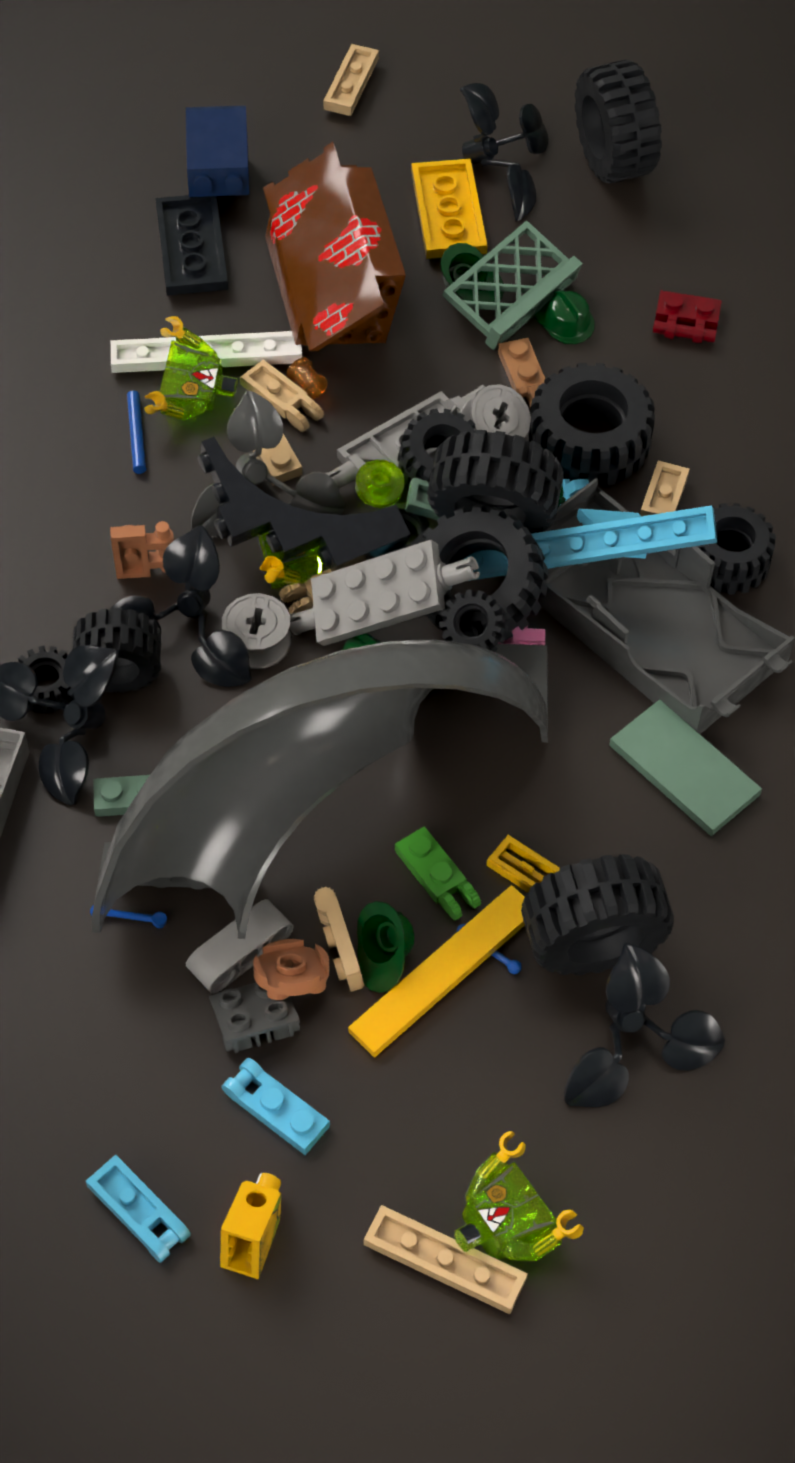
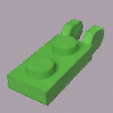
(436, 872)

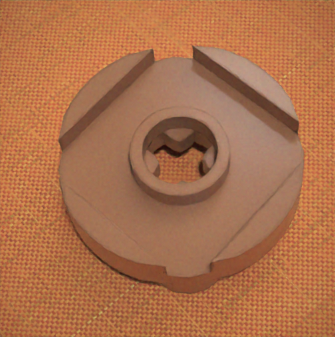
(308, 971)

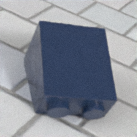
(217, 151)

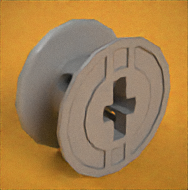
(508, 406)
(273, 626)

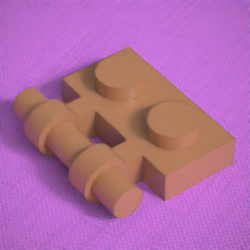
(131, 549)

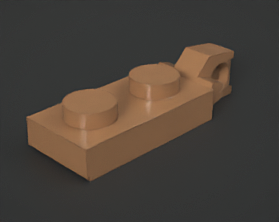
(521, 367)

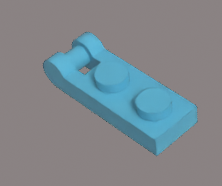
(276, 1106)
(137, 1207)

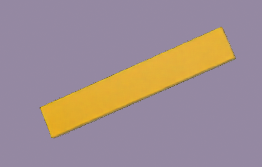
(439, 973)

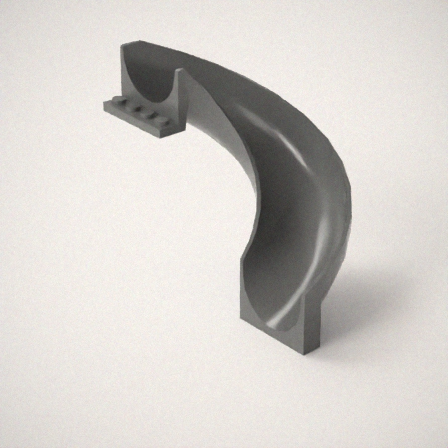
(279, 749)

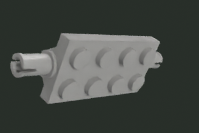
(386, 439)
(380, 592)

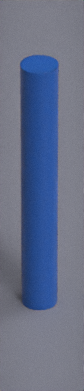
(136, 432)

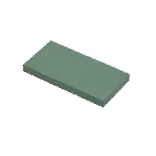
(685, 767)

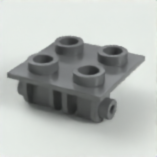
(250, 1012)

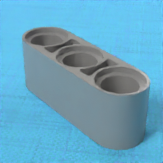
(227, 957)

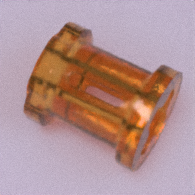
(307, 377)

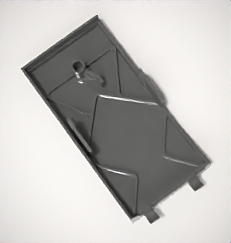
(663, 623)

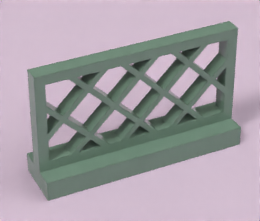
(527, 305)

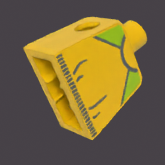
(251, 1226)

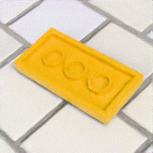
(448, 206)

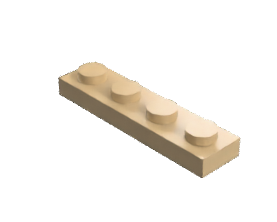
(444, 1259)

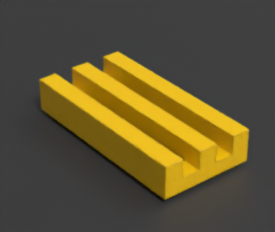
(508, 872)

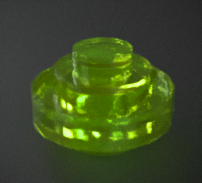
(379, 483)

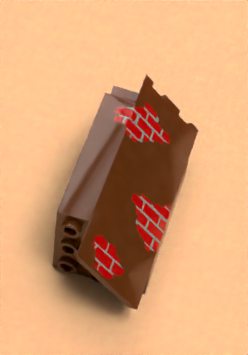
(333, 253)

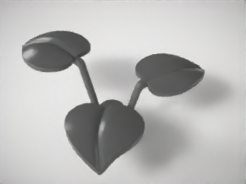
(258, 426)

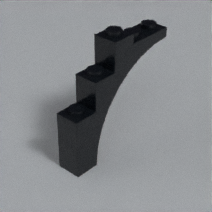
(293, 530)

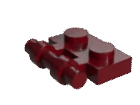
(687, 316)

